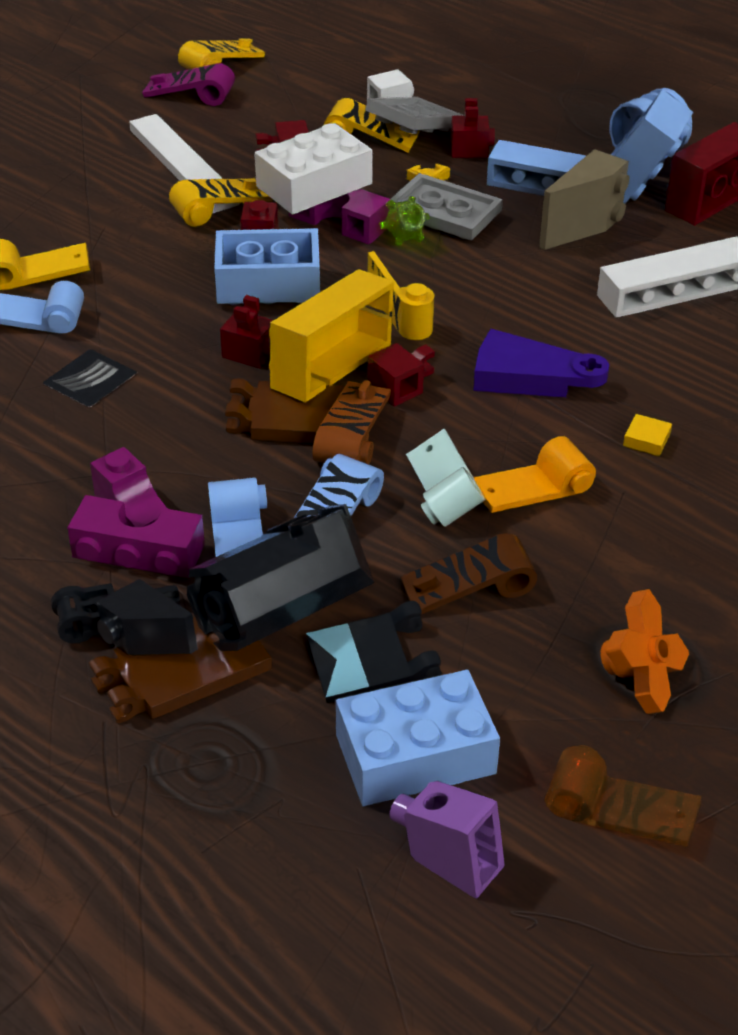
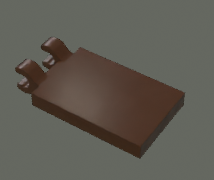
(275, 414)
(174, 680)

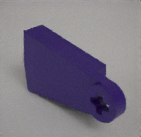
(534, 368)

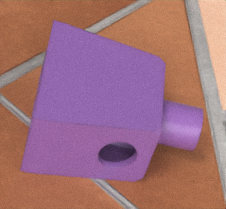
(453, 834)

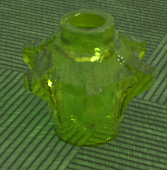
(405, 220)

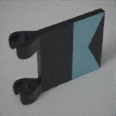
(369, 655)

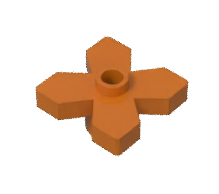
(645, 652)

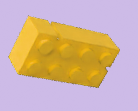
(330, 335)

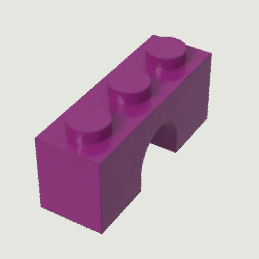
(359, 212)
(165, 546)

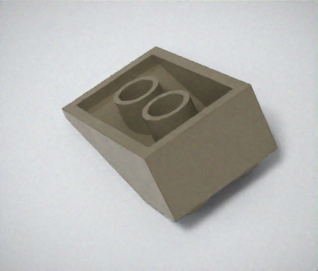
(584, 200)

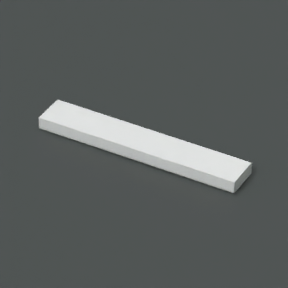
(174, 152)

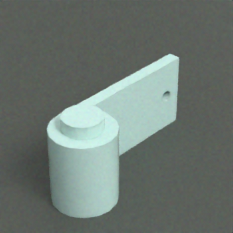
(446, 478)

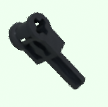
(86, 609)

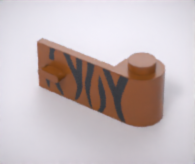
(349, 423)

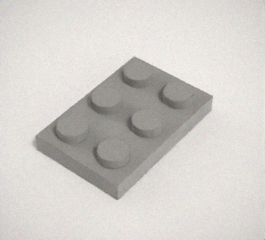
(411, 113)
(451, 206)

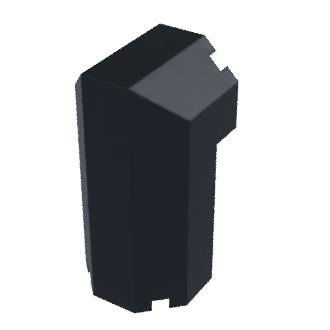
(279, 578)

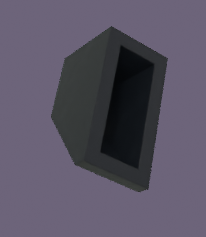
(145, 622)

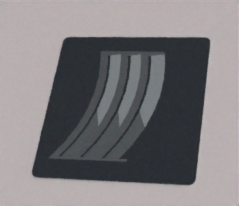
(90, 378)

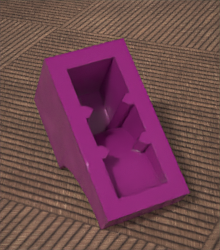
(125, 479)

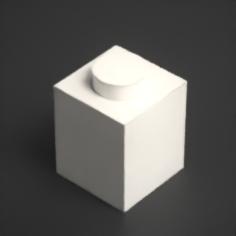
(389, 85)

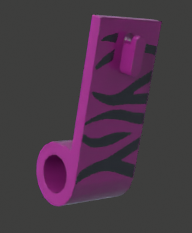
(210, 82)

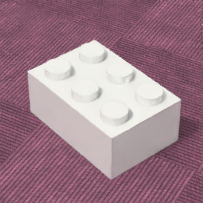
(313, 168)

